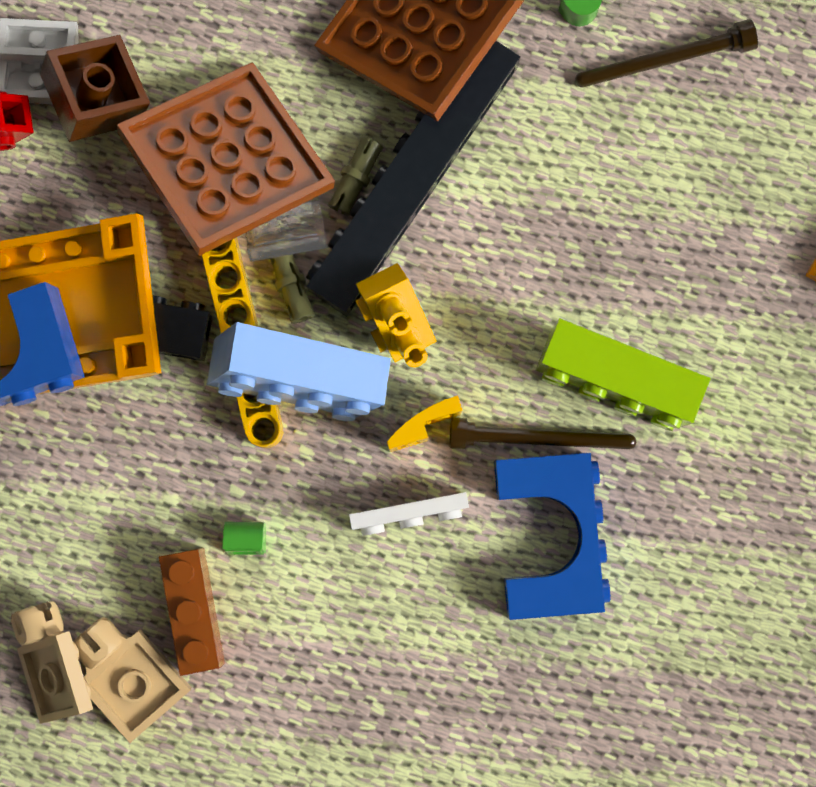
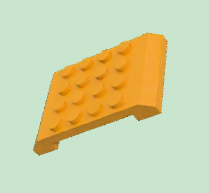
(103, 290)

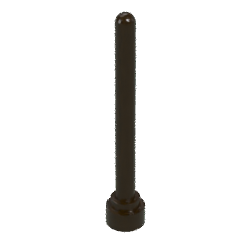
(739, 37)
(466, 433)

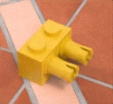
(396, 314)

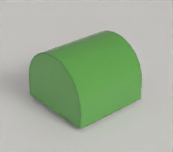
(579, 12)
(244, 538)

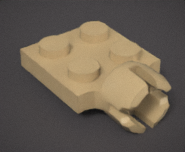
(50, 663)
(128, 677)

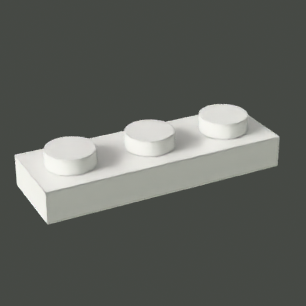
(409, 514)

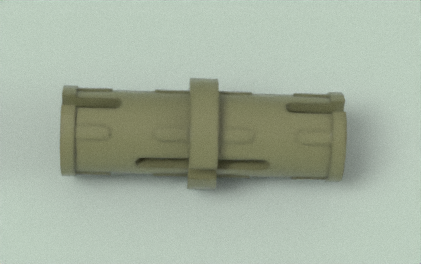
(355, 176)
(292, 287)

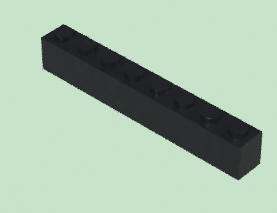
(407, 184)

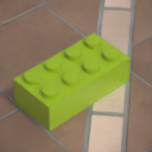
(623, 375)

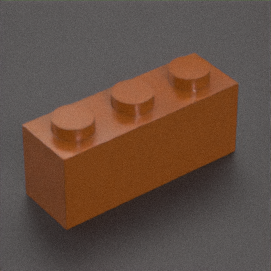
(192, 611)

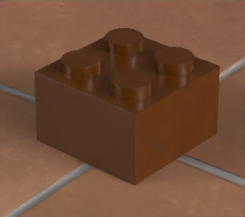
(93, 86)

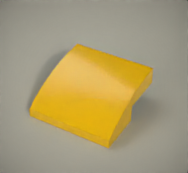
(414, 430)

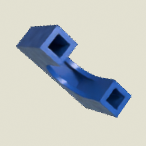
(47, 347)
(578, 584)

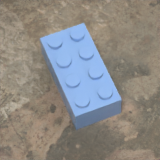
(297, 372)

